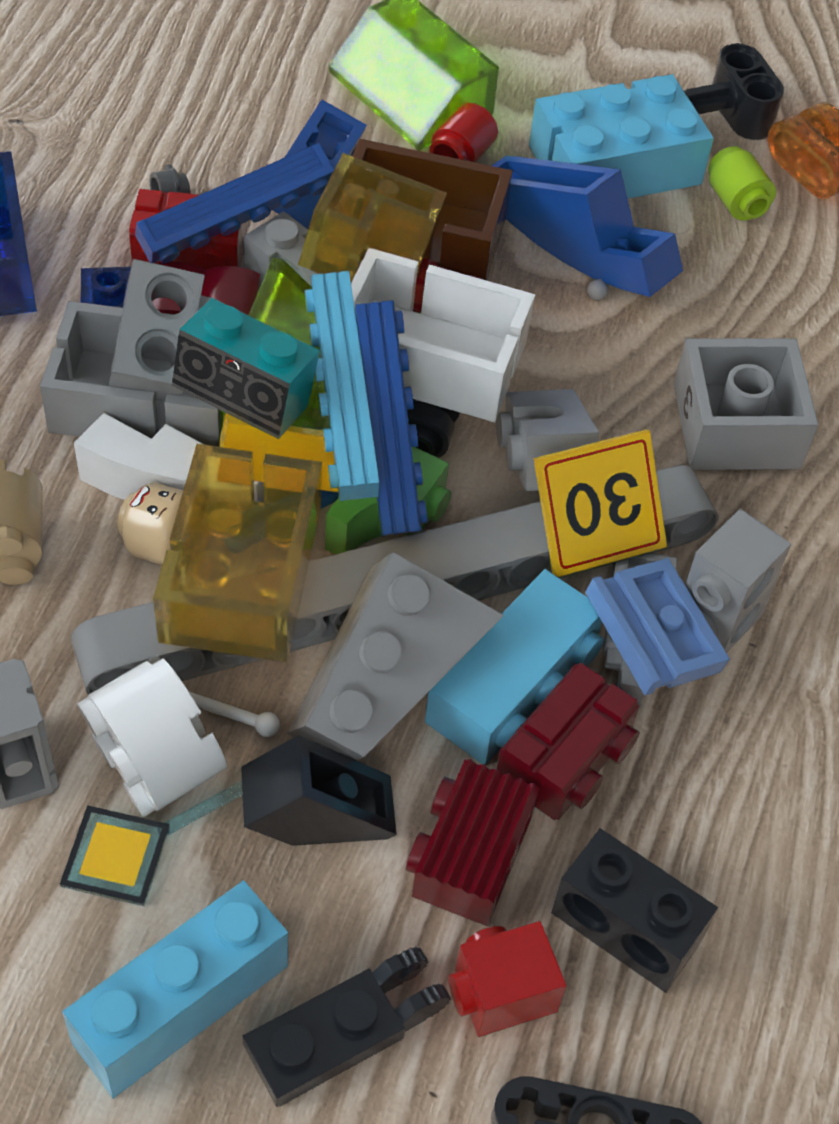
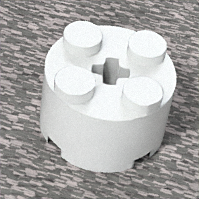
(152, 735)

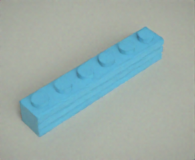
(344, 384)

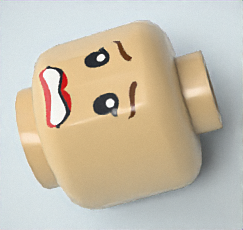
(148, 520)

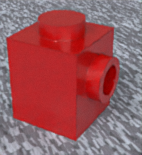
(506, 978)

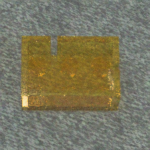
(238, 556)

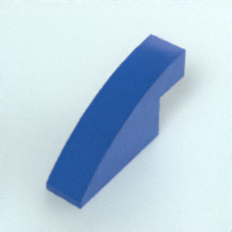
(588, 224)

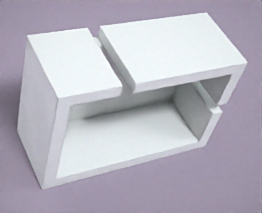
(462, 341)

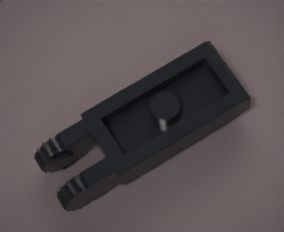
(340, 1027)

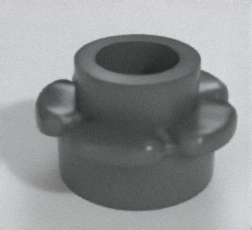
(169, 180)

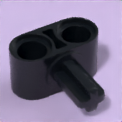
(742, 91)

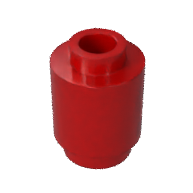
(465, 133)

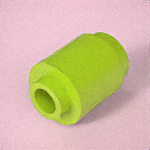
(741, 183)

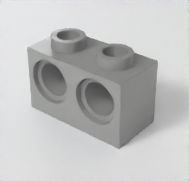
(148, 330)
(736, 575)

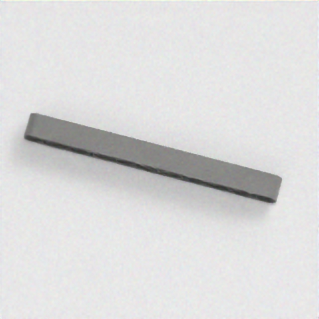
(474, 555)

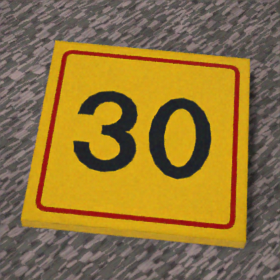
(600, 502)

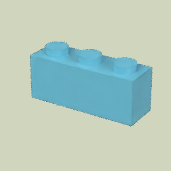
(514, 667)
(177, 988)

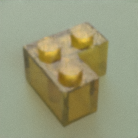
(368, 210)

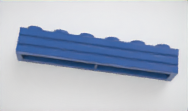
(233, 204)
(388, 406)

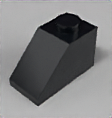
(316, 796)

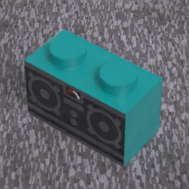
(244, 367)

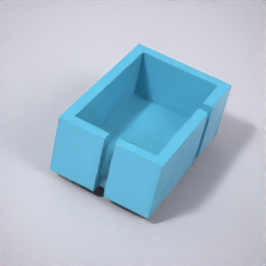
(641, 130)

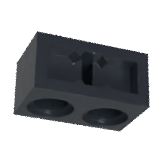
(633, 909)

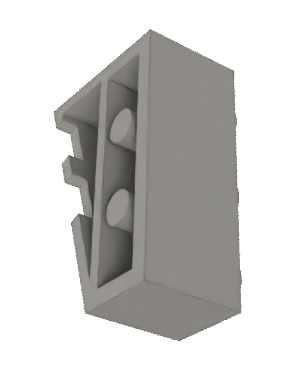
(388, 655)

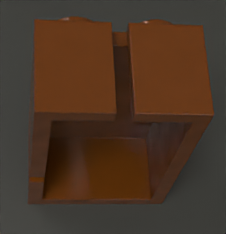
(472, 209)

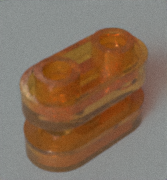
(809, 148)

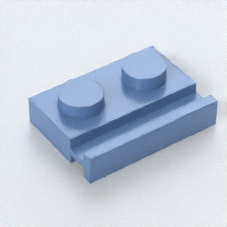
(657, 626)

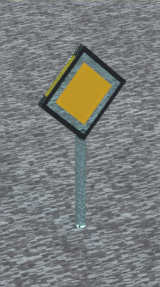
(120, 852)

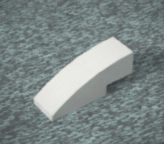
(124, 460)

